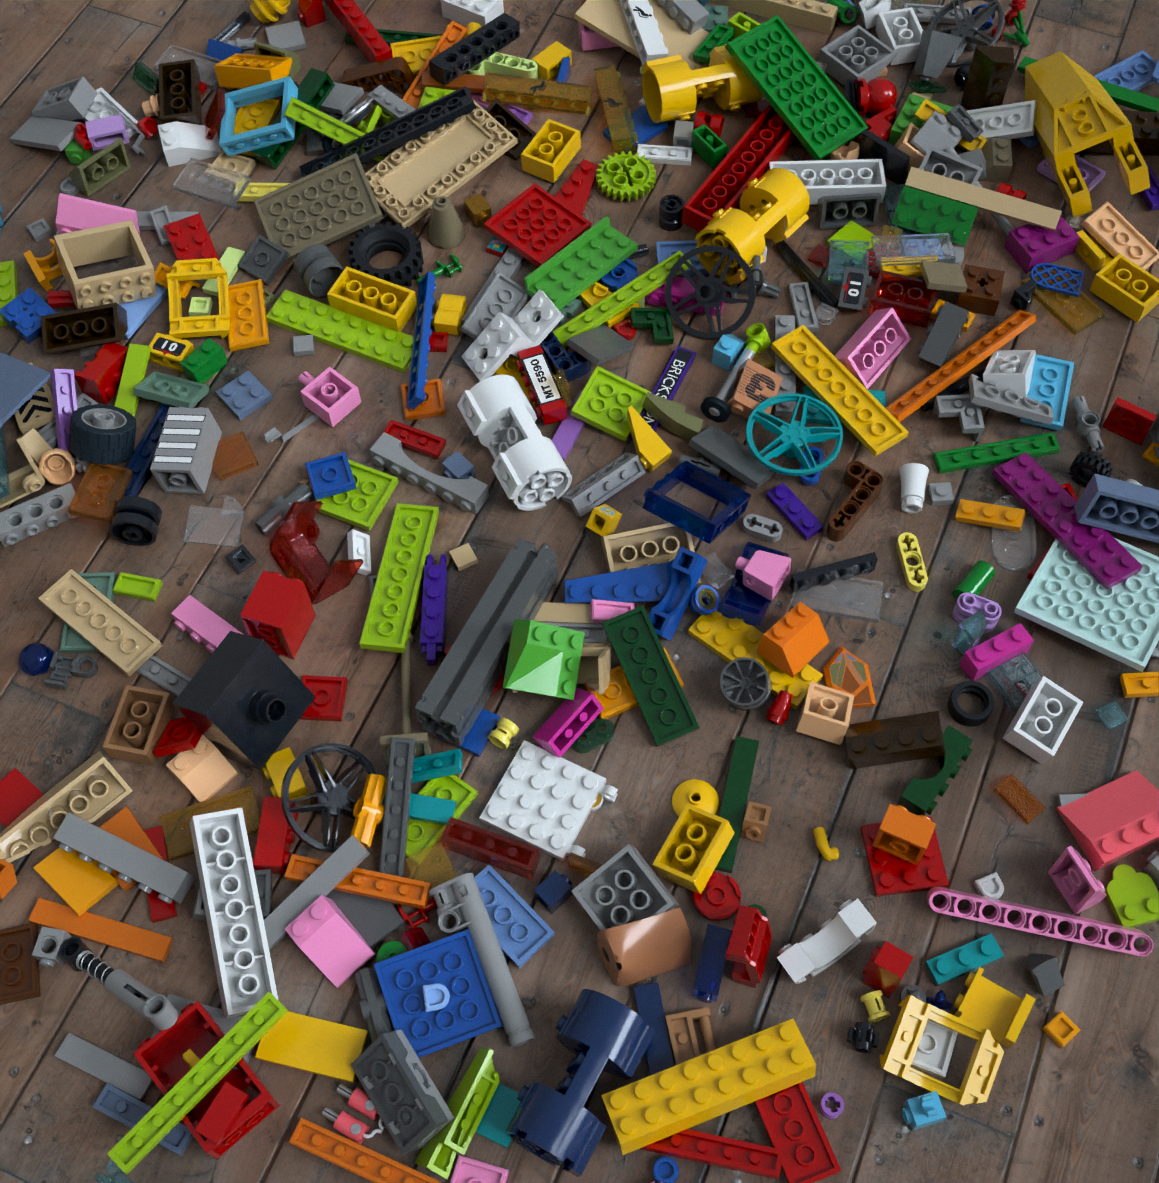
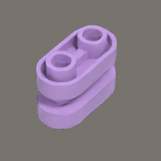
(970, 603)

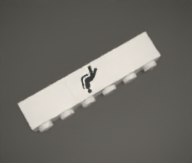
(644, 30)

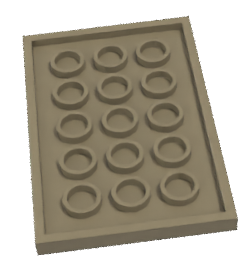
(319, 207)

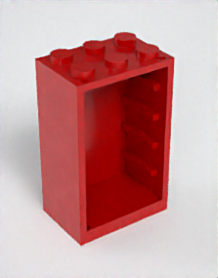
(165, 1065)

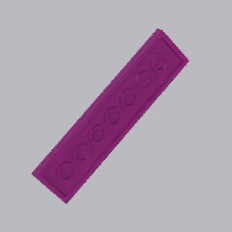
(1056, 512)

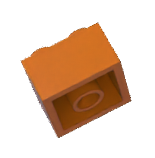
(904, 834)

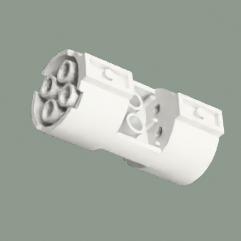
(524, 459)

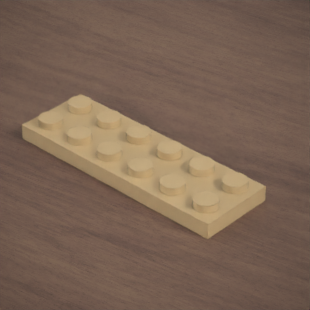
(100, 622)

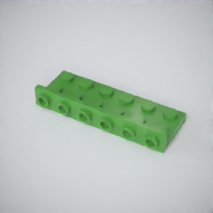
(580, 264)

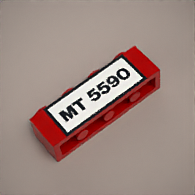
(542, 385)

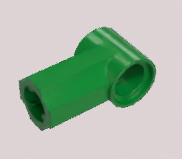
(843, 8)

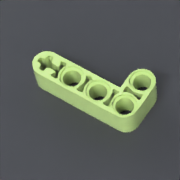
(507, 65)

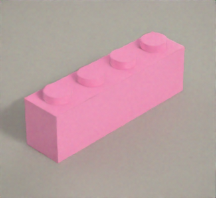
(201, 623)

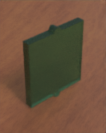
(927, 87)

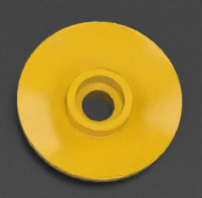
(685, 791)

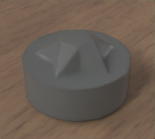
(913, 990)

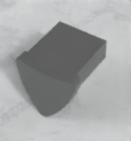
(1045, 973)

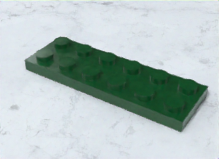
(650, 676)

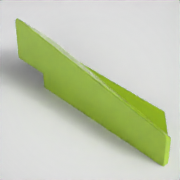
(468, 1108)

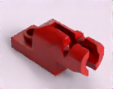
(881, 123)

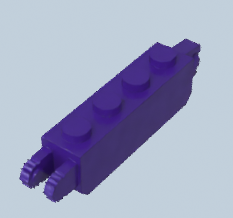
(434, 609)

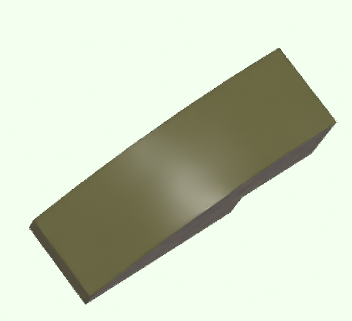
(672, 416)

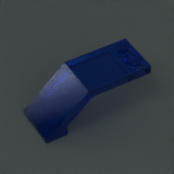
(742, 601)

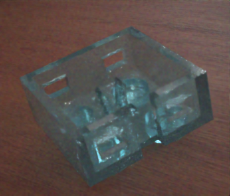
(846, 253)

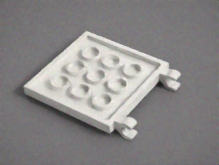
(545, 801)

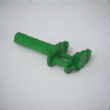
(443, 269)

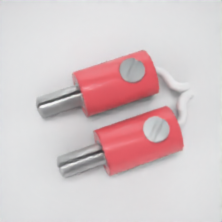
(349, 1125)

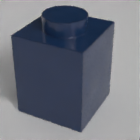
(554, 891)

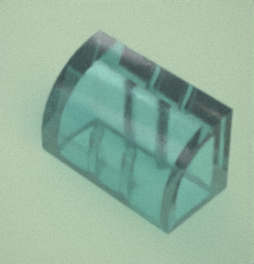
(969, 632)

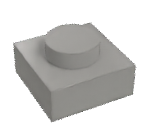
(940, 493)

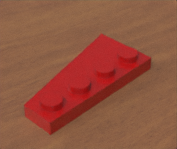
(578, 187)

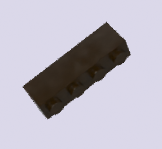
(988, 77)
(83, 328)
(895, 740)

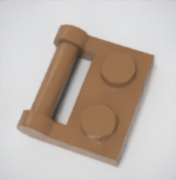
(683, 1035)

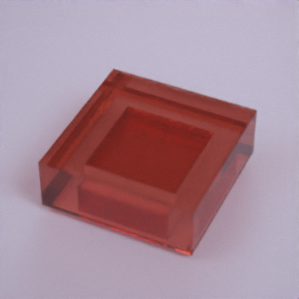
(820, 256)

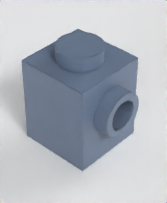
(457, 467)

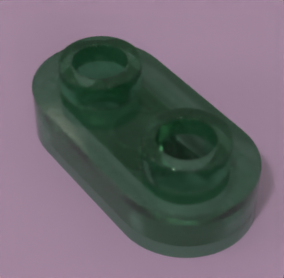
(594, 736)

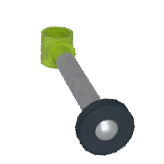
(716, 407)

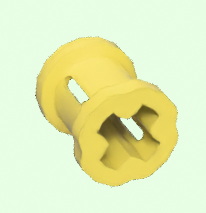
(875, 1006)

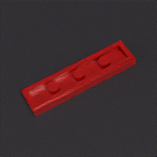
(160, 909)

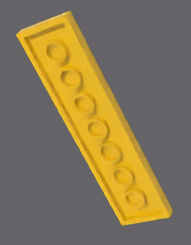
(839, 390)

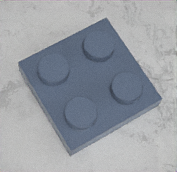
(244, 395)

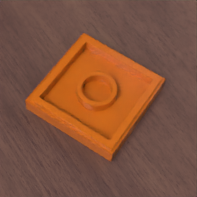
(432, 405)

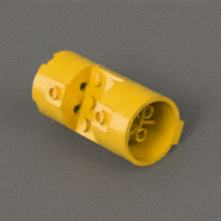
(673, 88)
(769, 209)

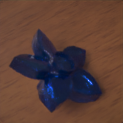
(940, 1001)

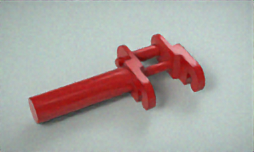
(431, 904)

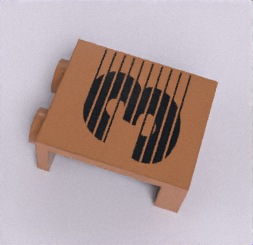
(753, 388)

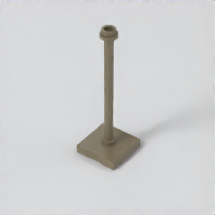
(422, 740)

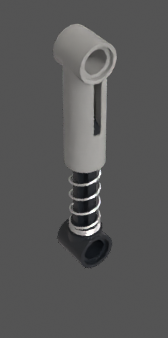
(120, 984)

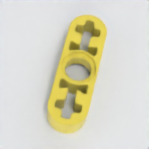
(908, 570)

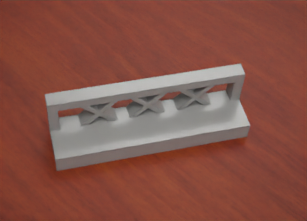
(604, 483)

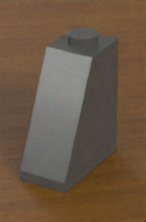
(934, 54)

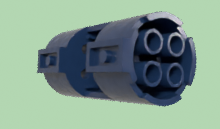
(553, 1121)

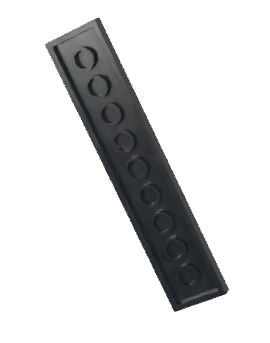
(398, 131)

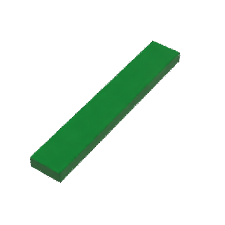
(995, 452)

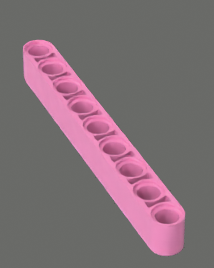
(1049, 926)

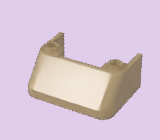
(24, 480)
(594, 666)

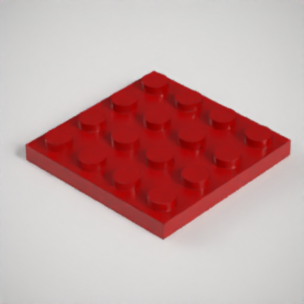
(537, 225)

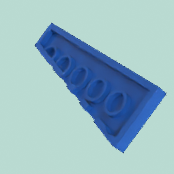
(628, 585)

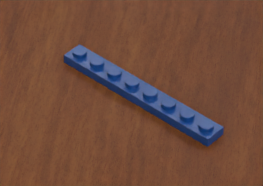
(421, 345)

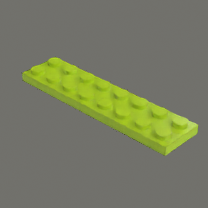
(342, 330)
(399, 578)

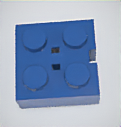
(28, 325)

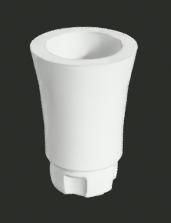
(913, 484)

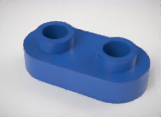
(818, 456)

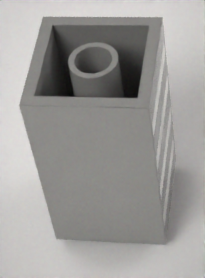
(186, 450)

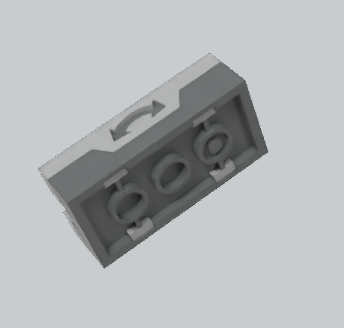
(402, 1091)

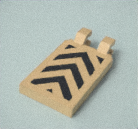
(37, 410)

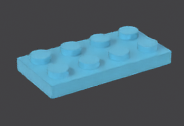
(1051, 387)

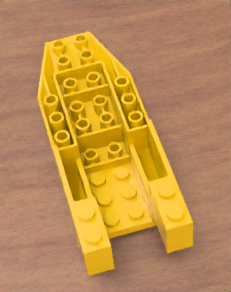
(1073, 116)

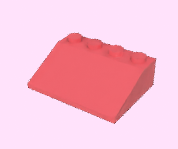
(1114, 819)

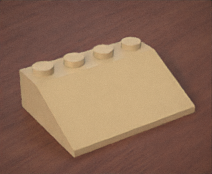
(644, 546)

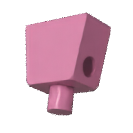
(764, 572)

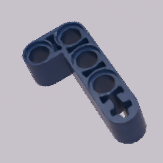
(573, 364)

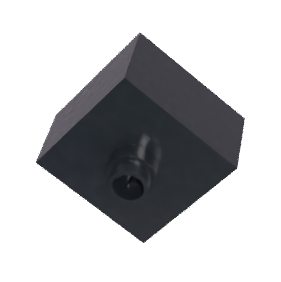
(244, 699)

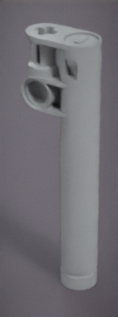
(463, 900)

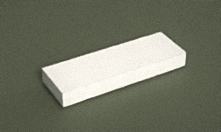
(666, 154)

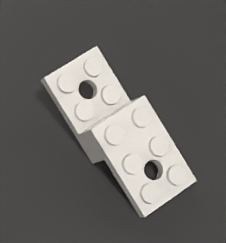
(509, 335)

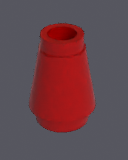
(780, 707)

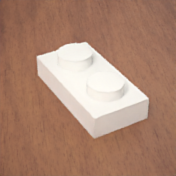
(360, 549)

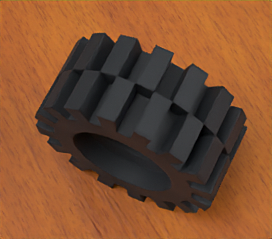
(1087, 465)

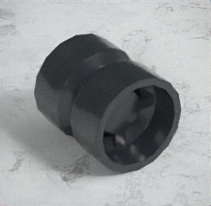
(671, 212)

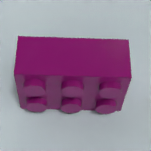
(1036, 245)

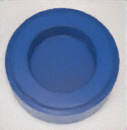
(665, 1170)

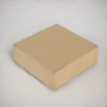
(463, 557)

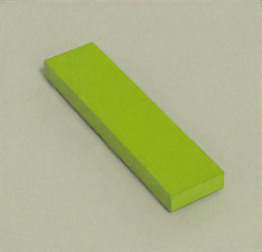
(132, 375)

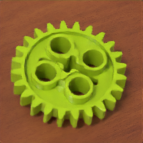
(615, 181)

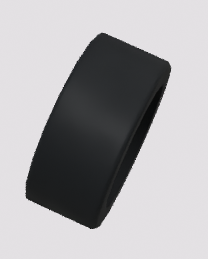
(973, 688)

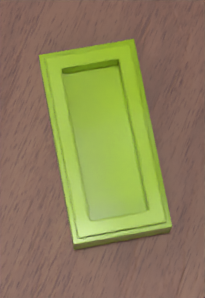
(137, 586)

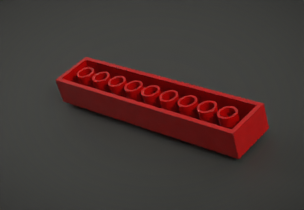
(747, 160)

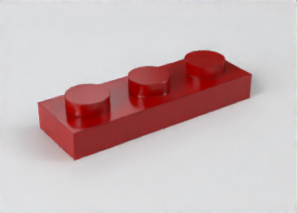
(416, 439)

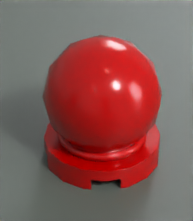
(874, 95)

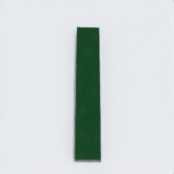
(736, 795)

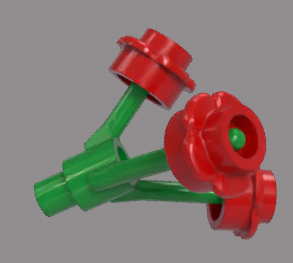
(1014, 18)

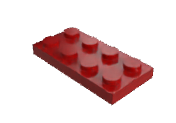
(798, 1131)

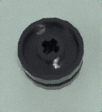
(135, 521)

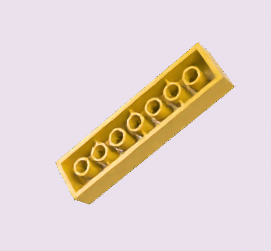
(708, 1086)

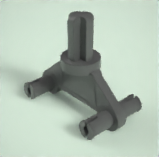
(761, 282)

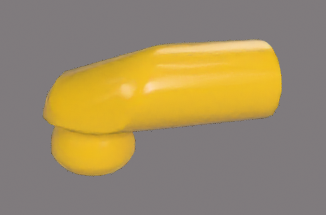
(823, 846)

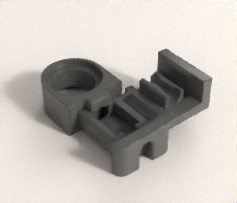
(66, 666)

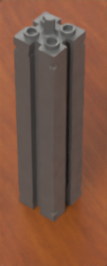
(483, 645)

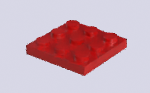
(897, 876)

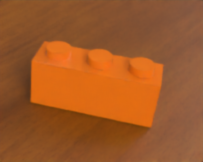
(794, 640)

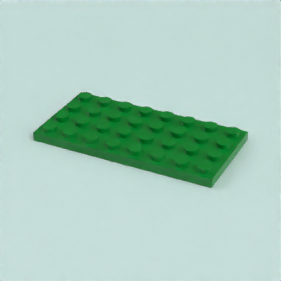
(796, 87)

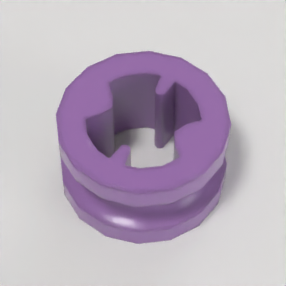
(826, 1111)

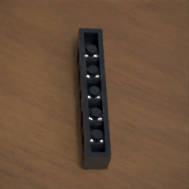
(474, 48)

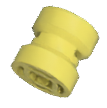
(503, 733)

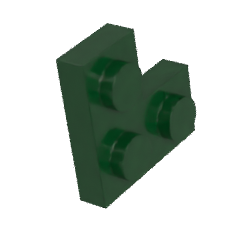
(655, 318)

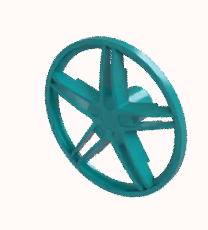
(794, 435)

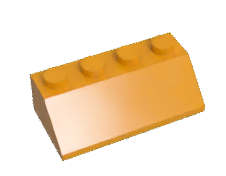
(250, 70)

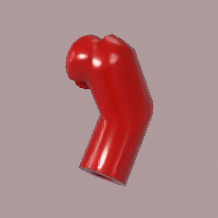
(81, 136)

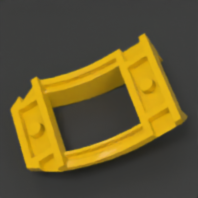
(198, 326)
(905, 1041)

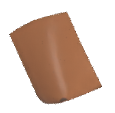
(646, 947)

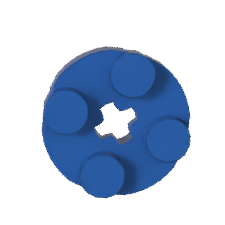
(629, 273)

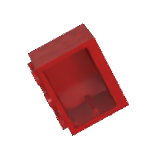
(279, 613)

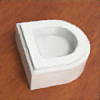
(990, 886)

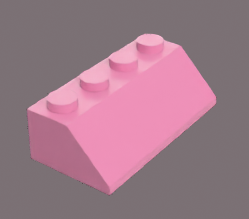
(82, 214)
(874, 346)

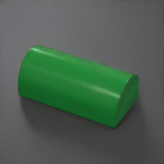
(975, 579)

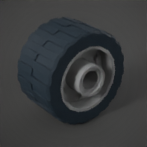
(102, 434)

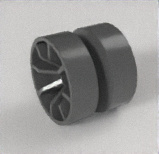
(746, 684)

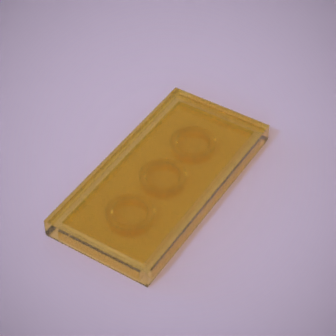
(1071, 311)
(177, 823)

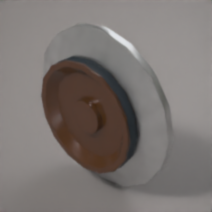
(358, 112)

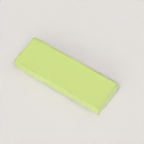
(229, 262)

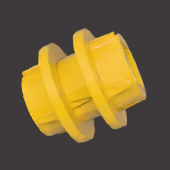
(268, 9)

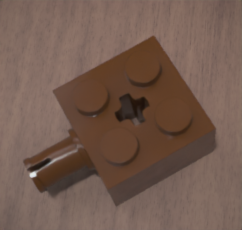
(982, 291)

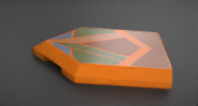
(850, 675)

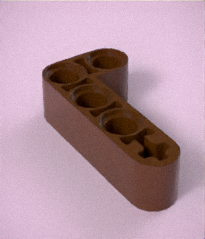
(382, 73)
(862, 489)

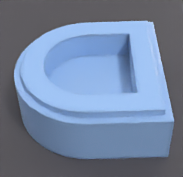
(435, 997)

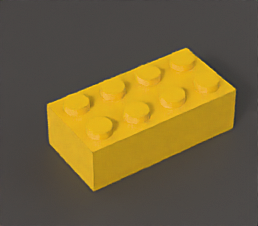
(372, 299)

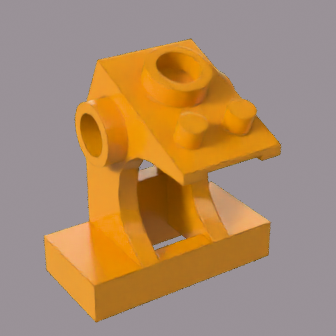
(42, 268)

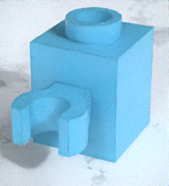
(923, 1110)

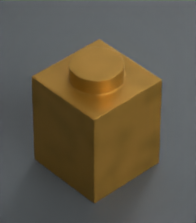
(477, 210)

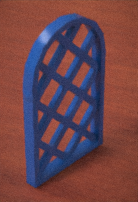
(1064, 270)

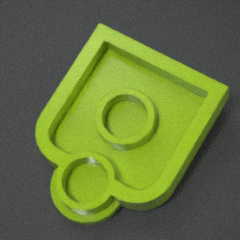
(1132, 897)

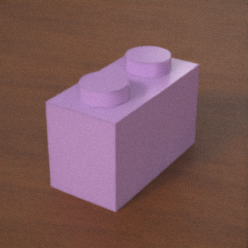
(106, 131)

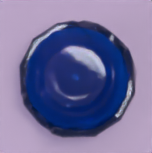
(35, 659)

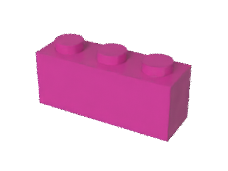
(996, 651)
(568, 723)

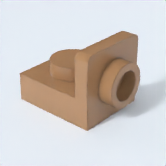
(755, 821)

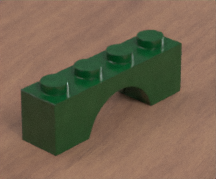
(921, 793)

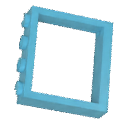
(262, 136)

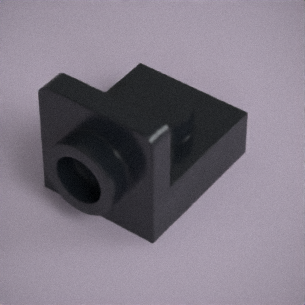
(1022, 296)

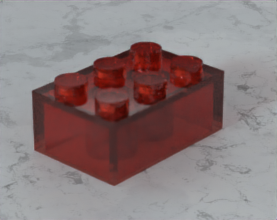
(906, 295)

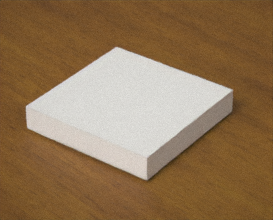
(934, 1050)

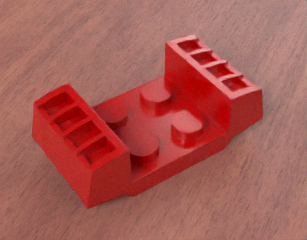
(749, 945)

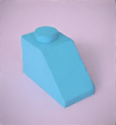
(728, 351)

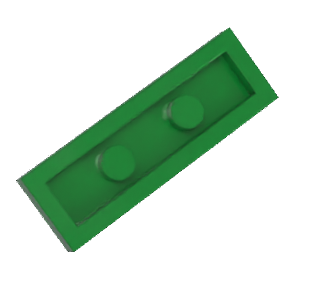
(718, 37)

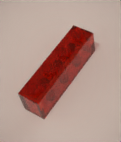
(491, 848)

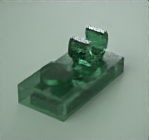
(146, 77)

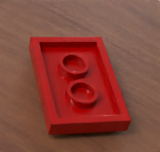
(190, 239)

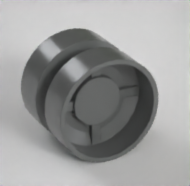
(317, 269)

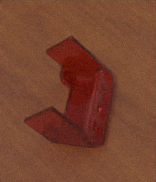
(300, 558)

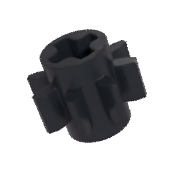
(863, 1037)

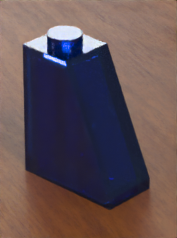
(711, 964)

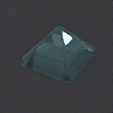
(1112, 715)

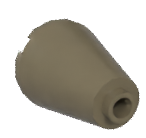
(445, 225)

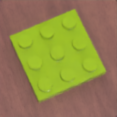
(606, 403)
(362, 505)

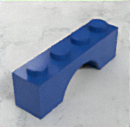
(685, 575)

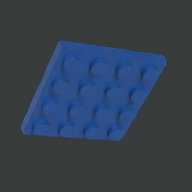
(445, 962)

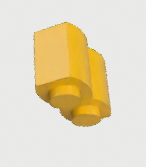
(449, 313)

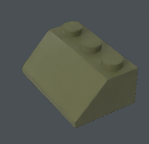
(101, 168)

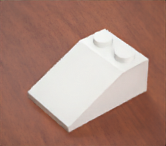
(187, 141)
(1011, 370)

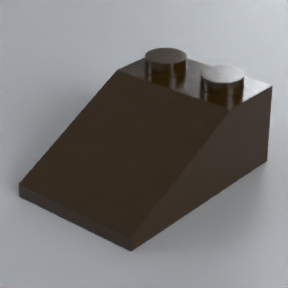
(513, 125)

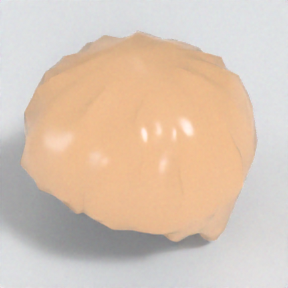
(57, 466)

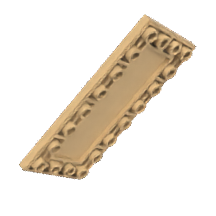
(609, 21)
(437, 164)

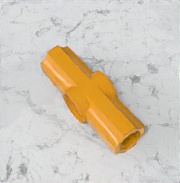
(369, 809)

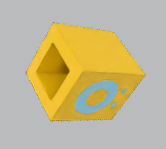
(603, 520)

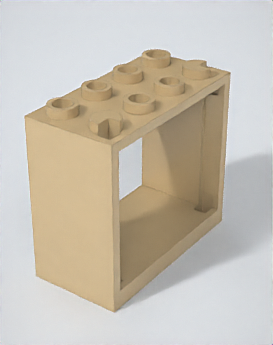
(99, 245)

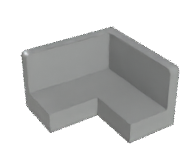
(961, 406)

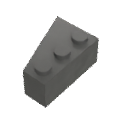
(943, 334)

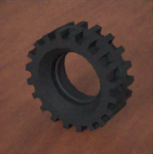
(387, 238)

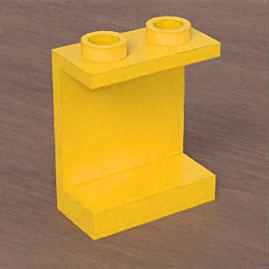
(993, 1008)

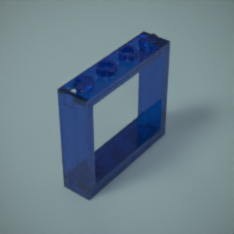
(688, 519)

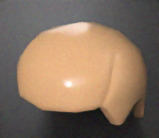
(846, 152)

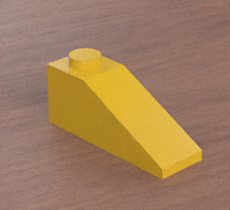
(648, 445)

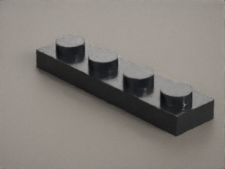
(835, 571)

